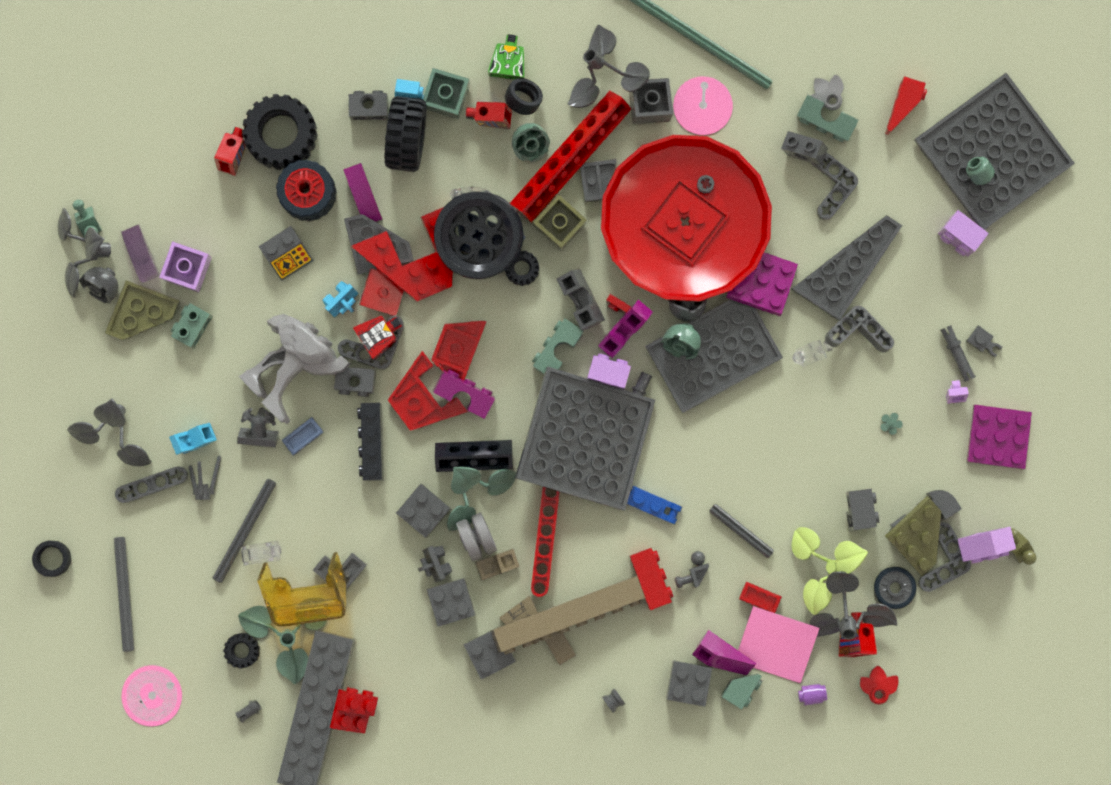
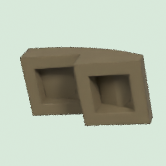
(497, 564)

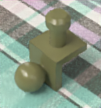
(1024, 550)

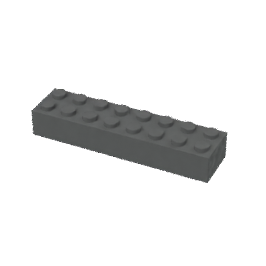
(314, 709)

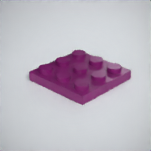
(767, 285)
(999, 436)

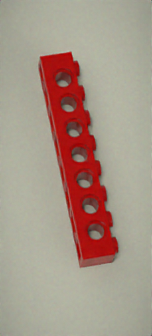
(570, 156)

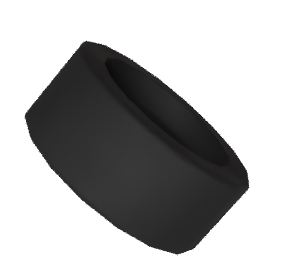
(519, 105)
(37, 556)

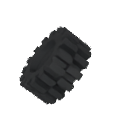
(530, 276)
(230, 654)

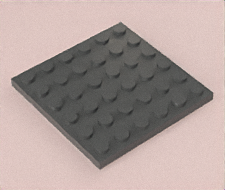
(1008, 133)
(585, 438)

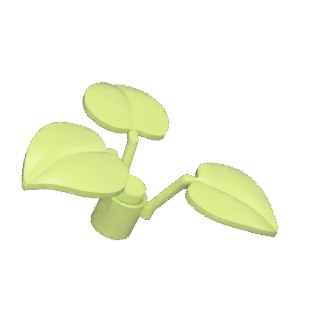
(848, 558)

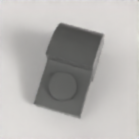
(945, 502)

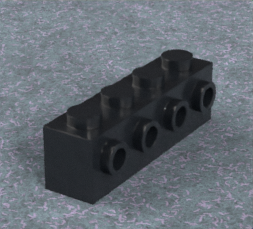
(372, 442)

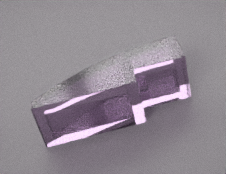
(140, 253)

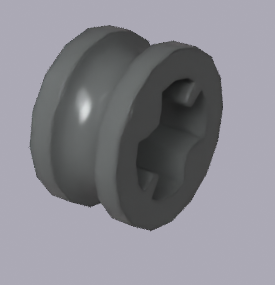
(699, 185)

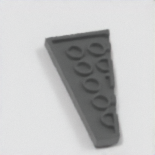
(843, 275)

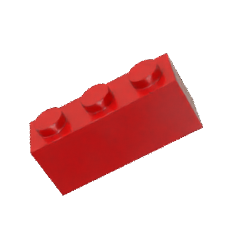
(651, 578)

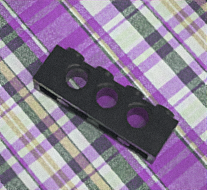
(474, 454)

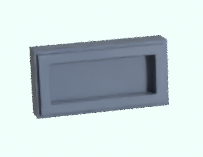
(302, 436)

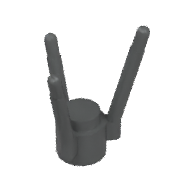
(201, 490)

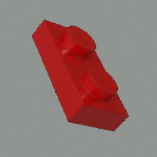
(616, 304)

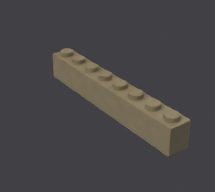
(567, 614)

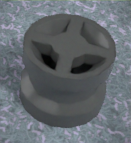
(613, 700)

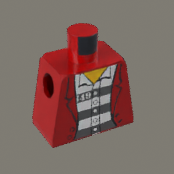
(377, 334)

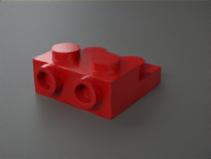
(353, 710)

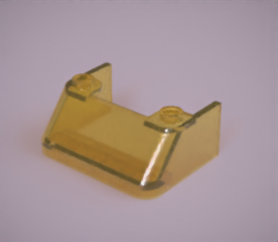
(307, 603)

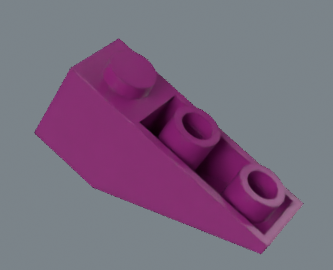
(721, 655)

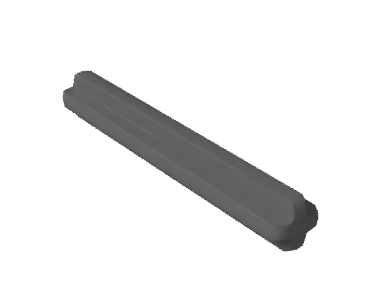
(742, 531)

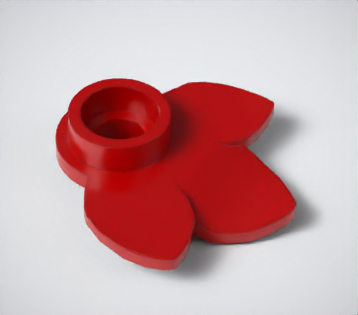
(879, 682)

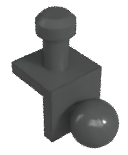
(696, 573)

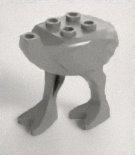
(300, 351)

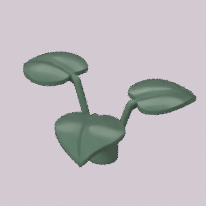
(466, 478)
(289, 663)

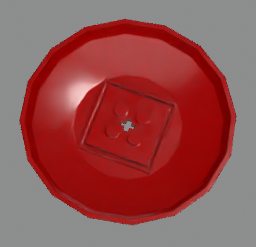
(658, 190)

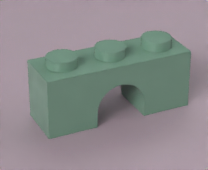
(811, 113)
(565, 333)

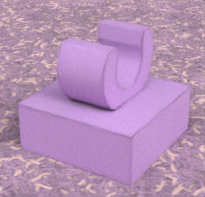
(956, 393)

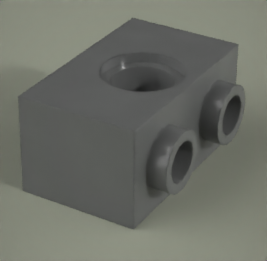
(378, 111)
(804, 148)
(366, 385)

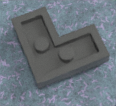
(352, 568)

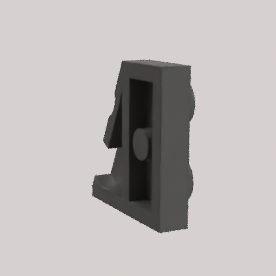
(596, 178)

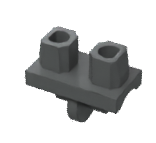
(431, 564)

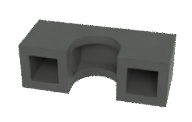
(587, 310)

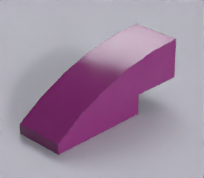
(362, 192)

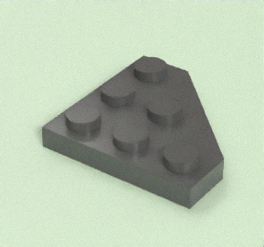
(362, 228)

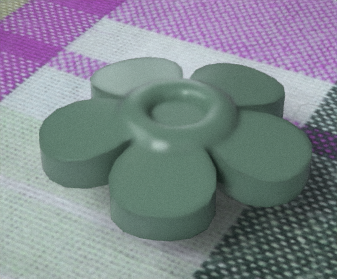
(891, 423)

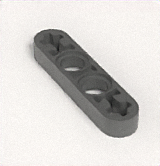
(151, 483)

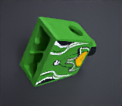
(507, 60)

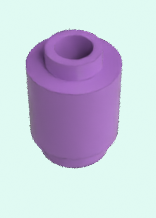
(812, 694)

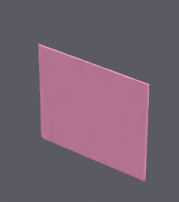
(778, 644)

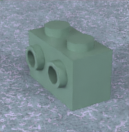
(191, 325)

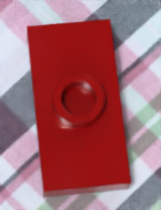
(760, 597)

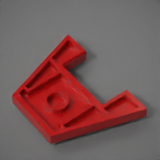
(415, 402)

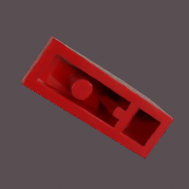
(907, 98)

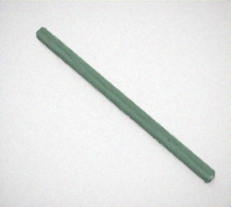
(704, 42)

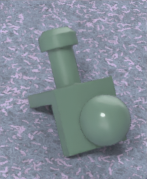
(85, 217)

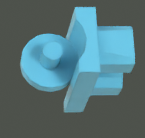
(342, 301)

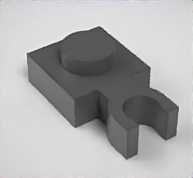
(981, 340)

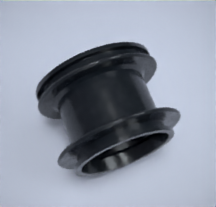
(449, 243)

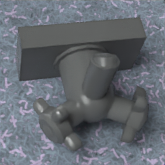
(257, 434)

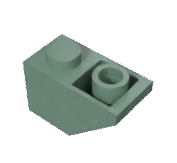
(740, 689)

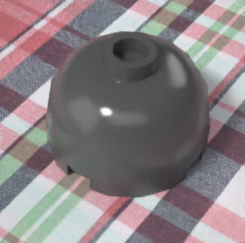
(101, 283)
(687, 310)

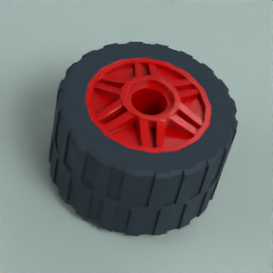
(302, 176)

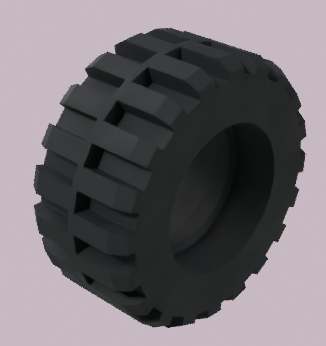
(269, 109)
(405, 134)

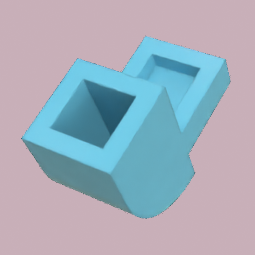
(193, 439)

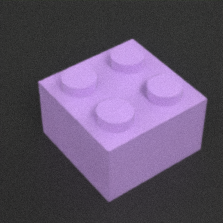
(962, 234)
(185, 267)
(608, 371)
(987, 545)

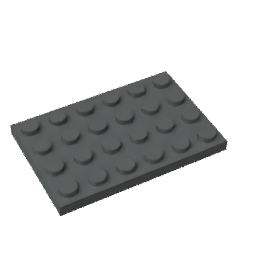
(730, 350)

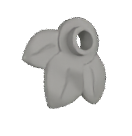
(826, 90)

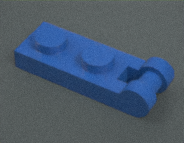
(653, 504)

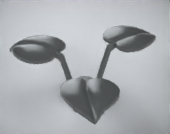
(601, 43)
(94, 248)
(113, 415)
(877, 614)

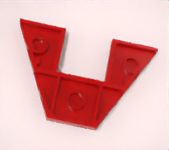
(418, 278)

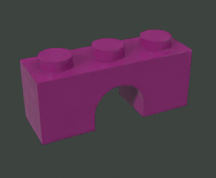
(625, 328)
(450, 384)

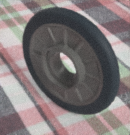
(907, 587)

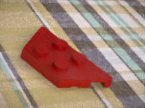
(458, 346)

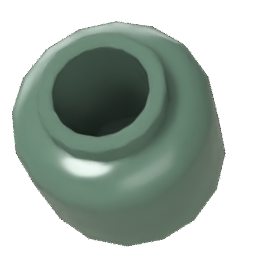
(980, 170)

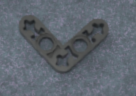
(840, 186)
(861, 324)
(389, 353)
(953, 559)

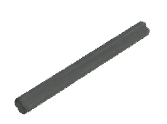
(244, 530)
(123, 594)

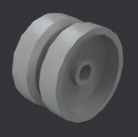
(475, 537)

